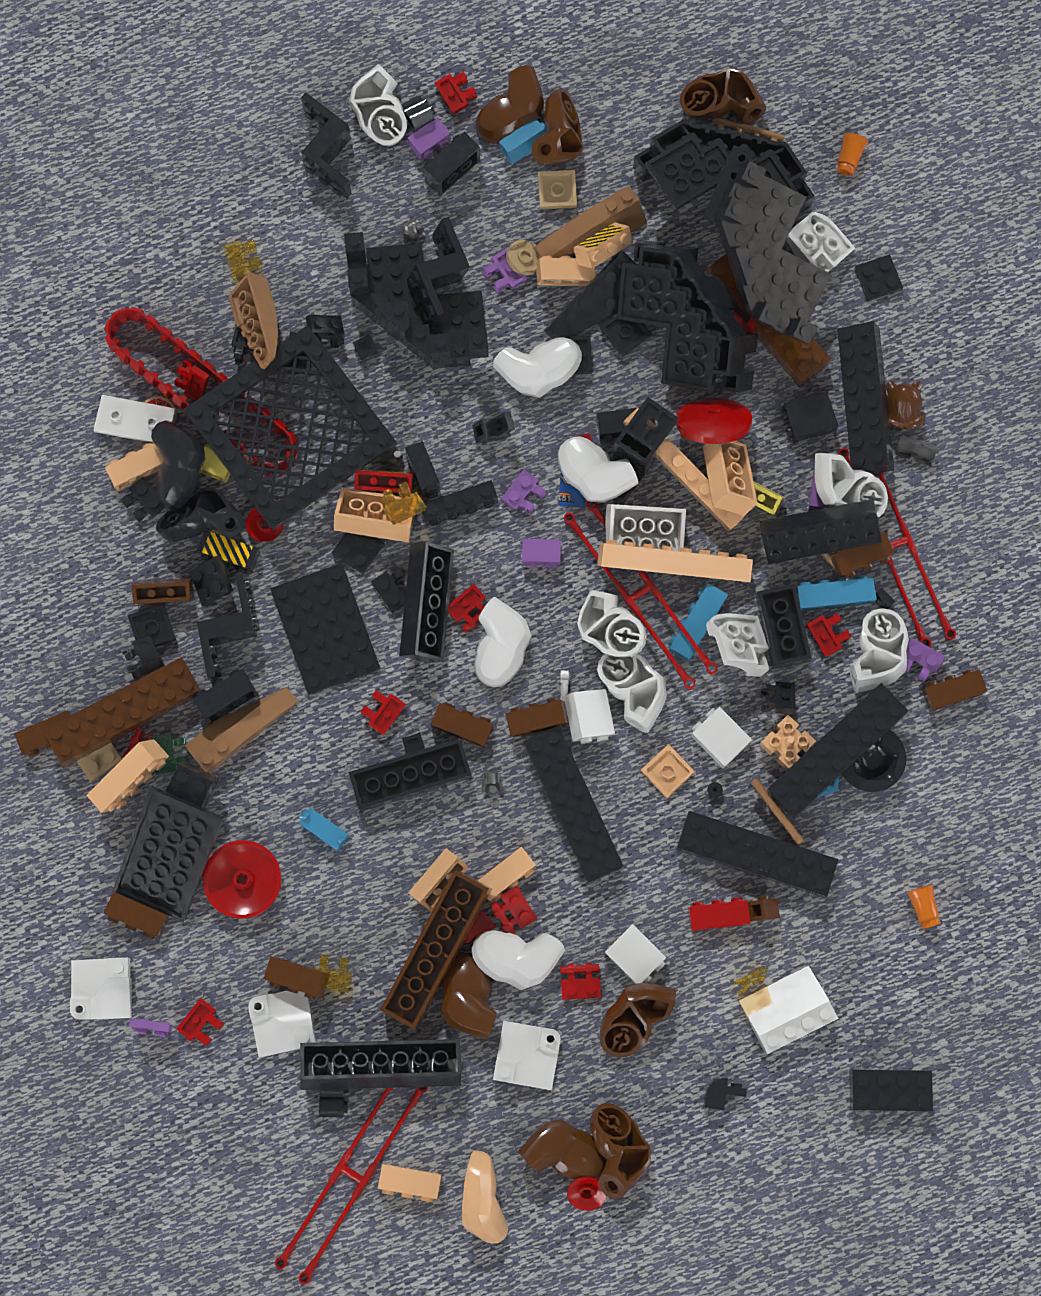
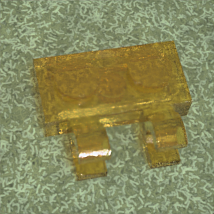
(237, 260)
(404, 508)
(754, 977)
(338, 980)

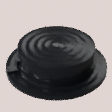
(879, 765)

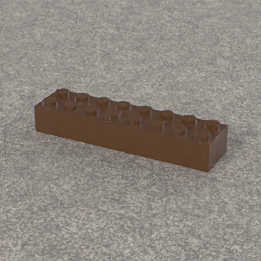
(796, 358)
(121, 712)
(436, 949)

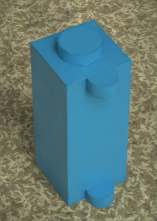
(520, 141)
(323, 829)

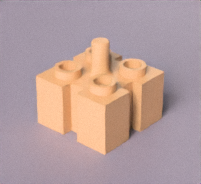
(787, 742)

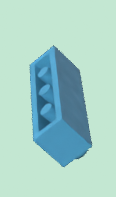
(836, 594)
(707, 606)

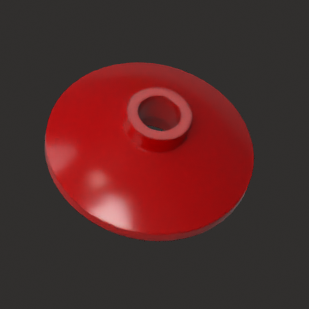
(257, 532)
(585, 1199)

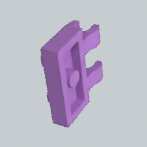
(510, 277)
(520, 490)
(923, 655)
(159, 1028)

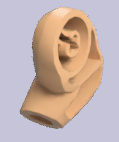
(479, 1206)

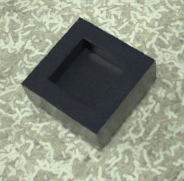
(365, 347)
(884, 599)
(413, 743)

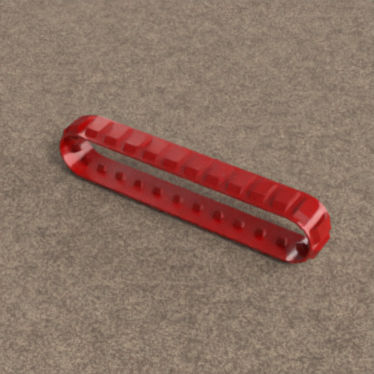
(135, 314)

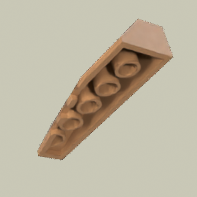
(619, 208)
(256, 316)
(234, 731)

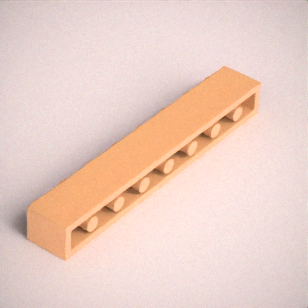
(690, 478)
(675, 562)

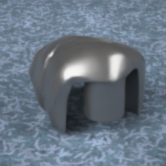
(411, 230)
(392, 457)
(491, 783)

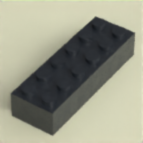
(820, 531)
(426, 602)
(410, 775)

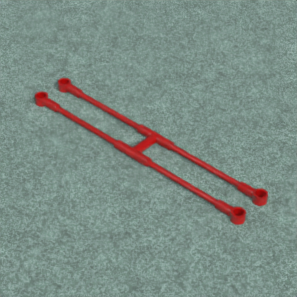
(907, 539)
(629, 599)
(362, 1182)

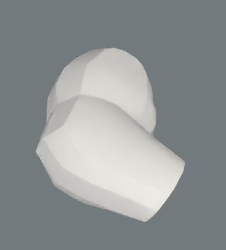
(377, 108)
(592, 472)
(842, 485)
(609, 626)
(503, 645)
(883, 649)
(635, 684)
(513, 961)

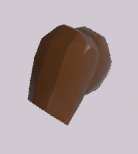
(721, 93)
(514, 109)
(563, 134)
(466, 998)
(631, 1017)
(622, 1147)
(565, 1149)

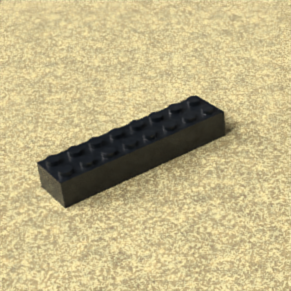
(865, 398)
(837, 750)
(573, 805)
(757, 854)
(380, 1064)

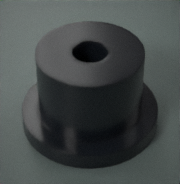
(715, 785)

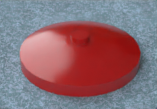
(714, 420)
(242, 879)

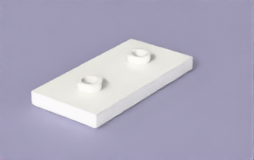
(130, 418)

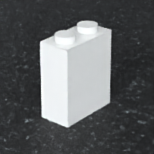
(589, 716)
(720, 737)
(635, 955)

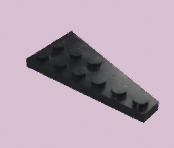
(593, 304)

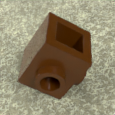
(763, 909)

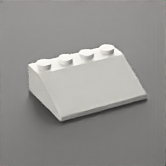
(646, 525)
(788, 1010)

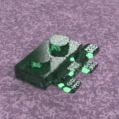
(166, 744)

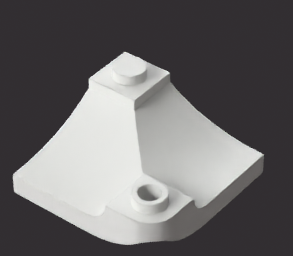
(819, 241)
(740, 642)
(101, 988)
(281, 1022)
(526, 1055)

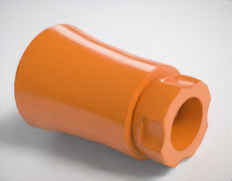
(850, 153)
(925, 906)

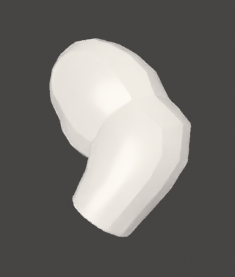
(541, 370)

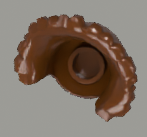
(905, 405)

